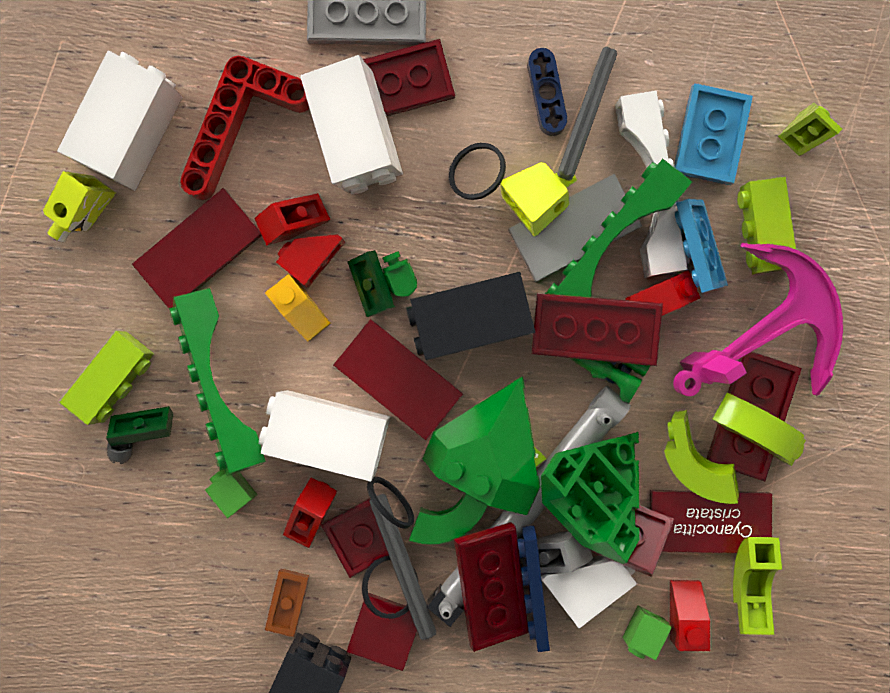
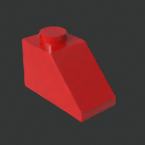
(291, 218)
(309, 256)
(673, 293)
(309, 512)
(689, 616)

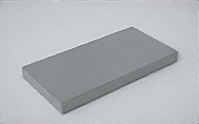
(366, 22)
(571, 230)

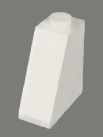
(590, 587)

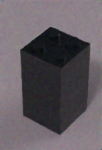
(471, 316)
(311, 667)

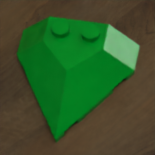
(489, 452)
(596, 495)

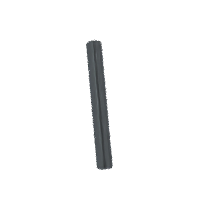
(587, 114)
(404, 571)

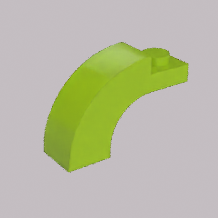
(760, 428)
(694, 471)
(752, 583)

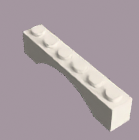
(642, 126)

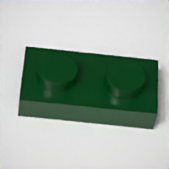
(371, 283)
(140, 426)

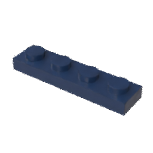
(535, 600)

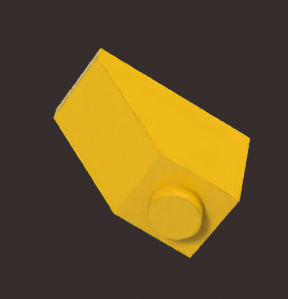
(297, 307)

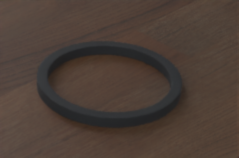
(493, 187)
(404, 525)
(365, 592)

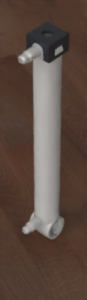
(602, 415)

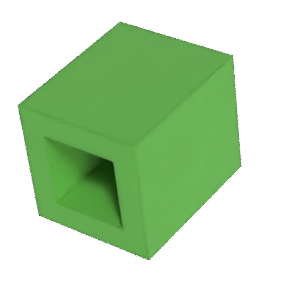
(230, 492)
(646, 633)

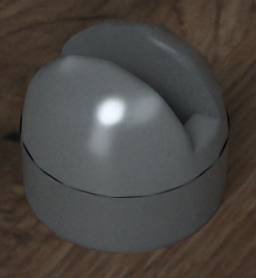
(119, 453)

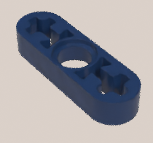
(535, 72)

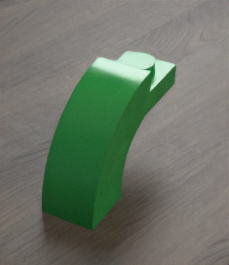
(447, 524)

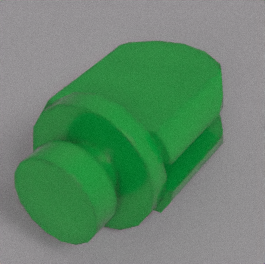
(399, 275)

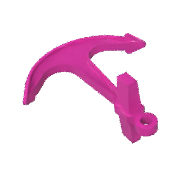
(809, 301)

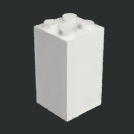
(121, 119)
(351, 125)
(324, 434)

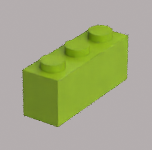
(766, 219)
(107, 378)

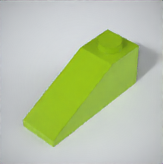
(809, 129)

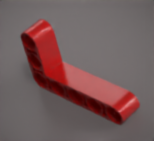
(233, 117)

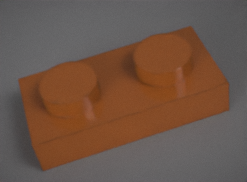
(287, 602)

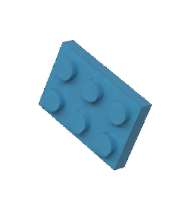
(713, 134)
(700, 245)

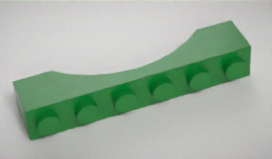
(657, 193)
(235, 441)

